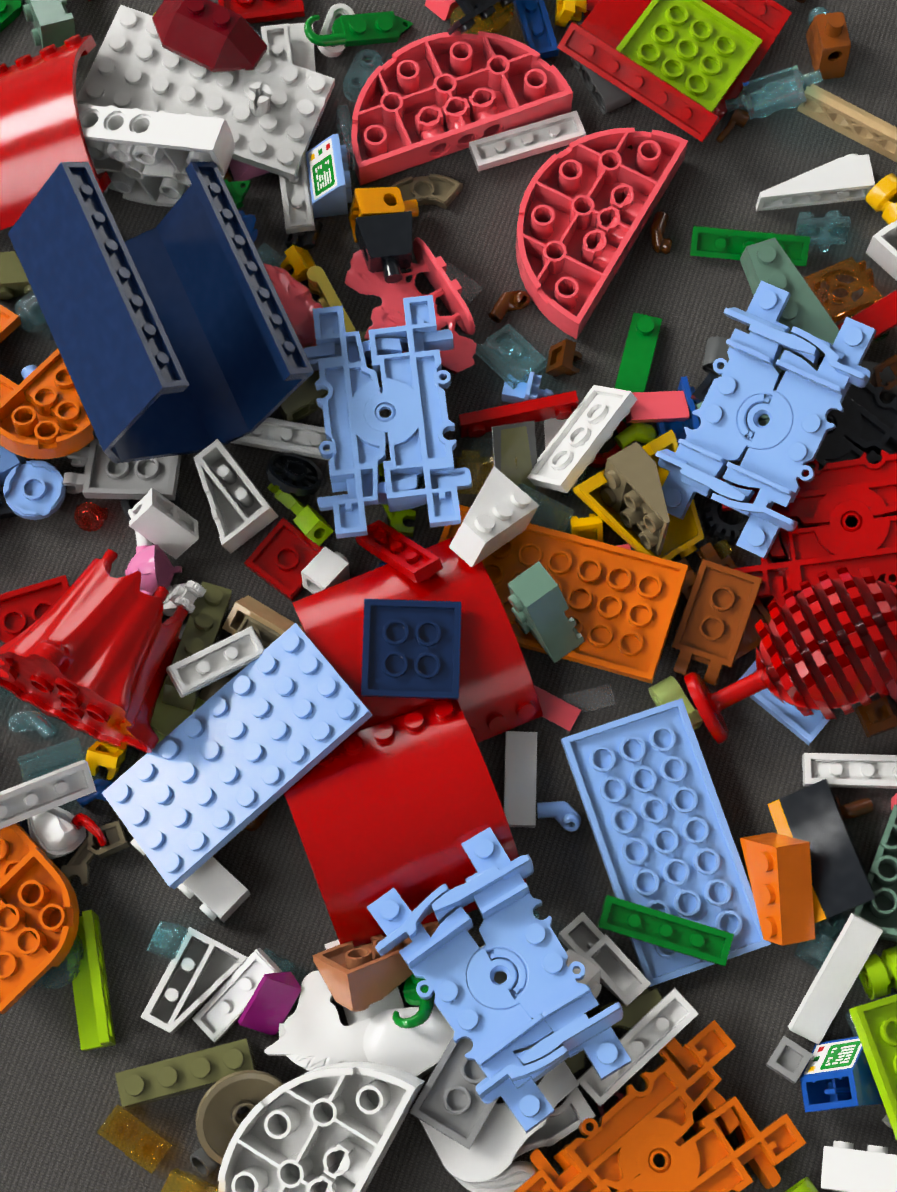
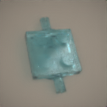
(774, 92)

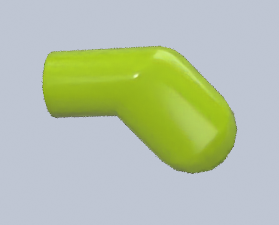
(635, 432)

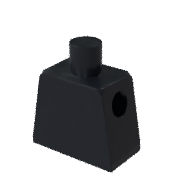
(386, 243)

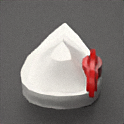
(61, 832)

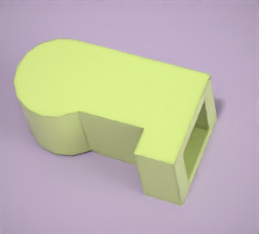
(670, 690)

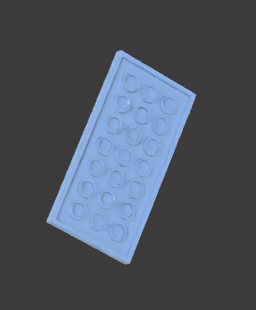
(236, 755)
(663, 830)

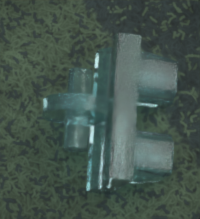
(824, 230)

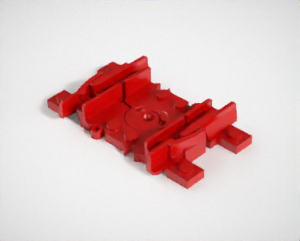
(833, 495)

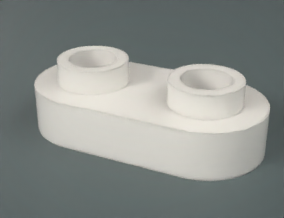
(334, 12)

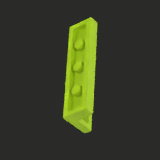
(91, 988)

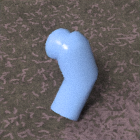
(562, 812)

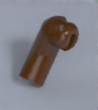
(657, 233)

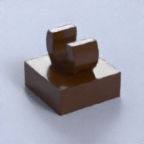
(562, 357)
(876, 717)

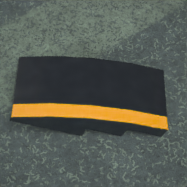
(836, 867)

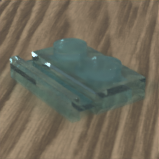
(511, 356)
(50, 759)

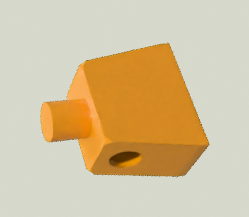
(378, 202)

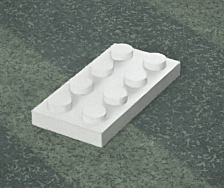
(581, 438)

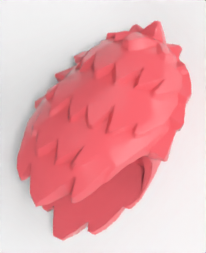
(297, 303)

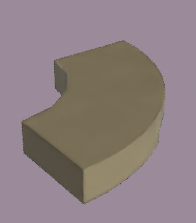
(430, 189)

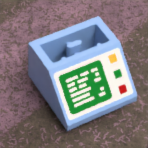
(329, 178)

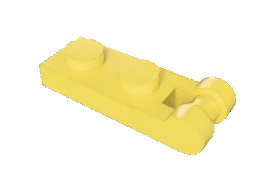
(320, 285)

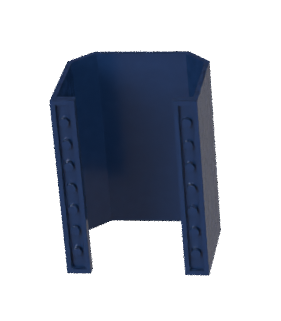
(162, 331)

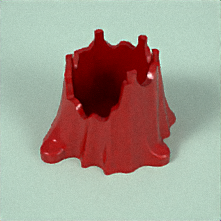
(97, 657)

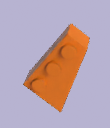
(781, 886)

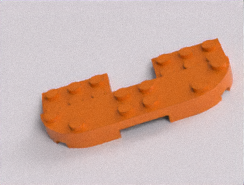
(44, 411)
(35, 914)

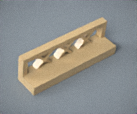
(850, 121)

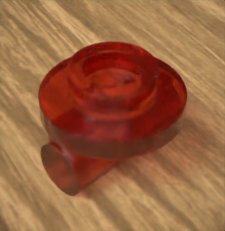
(90, 516)

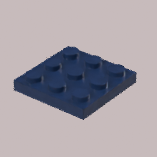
(411, 649)

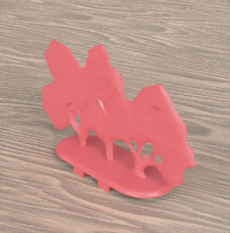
(391, 310)

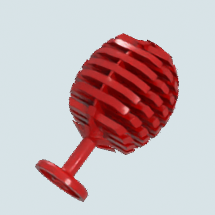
(818, 651)

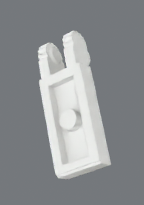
(183, 596)

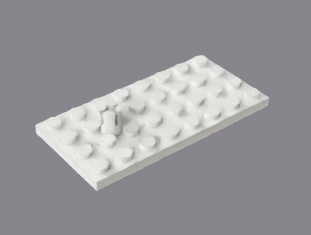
(266, 108)

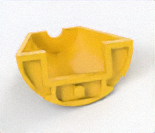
(681, 534)

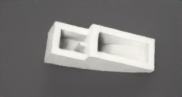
(617, 971)

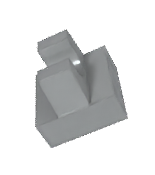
(789, 1059)

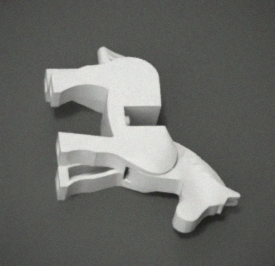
(318, 1039)

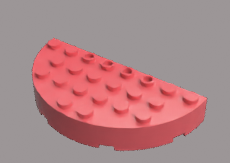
(449, 93)
(586, 216)

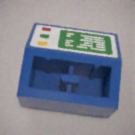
(838, 1077)

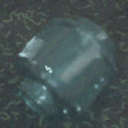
(30, 314)

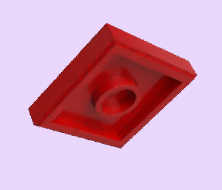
(282, 558)

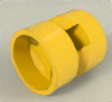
(883, 197)

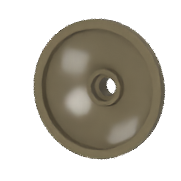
(218, 1109)

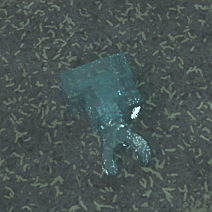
(816, 951)

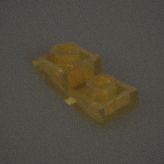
(134, 1138)

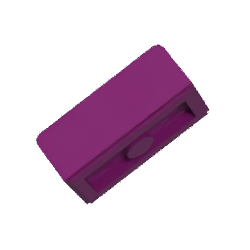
(270, 1002)

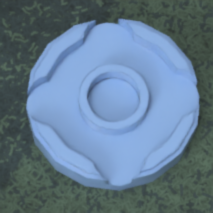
(34, 490)

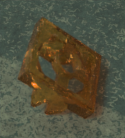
(864, 279)

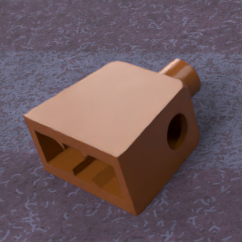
(826, 36)

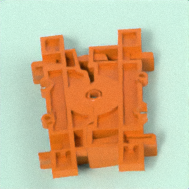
(653, 1122)

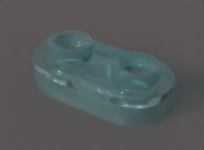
(360, 72)

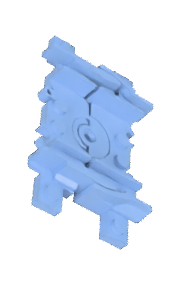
(747, 391)
(413, 430)

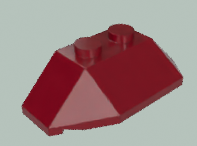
(208, 35)

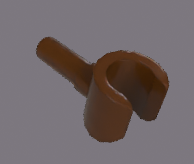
(738, 118)

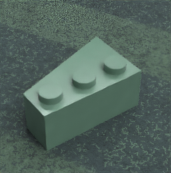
(50, 22)
(541, 609)

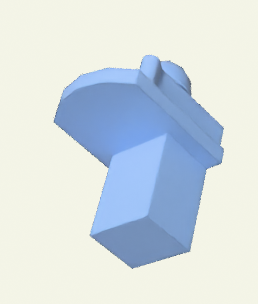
(525, 391)

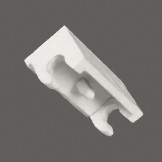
(164, 524)

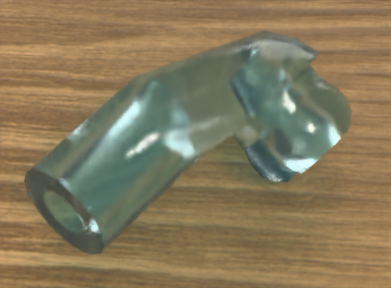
(32, 721)

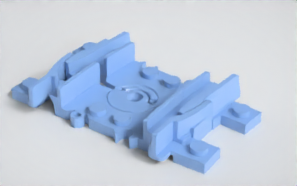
(535, 1004)

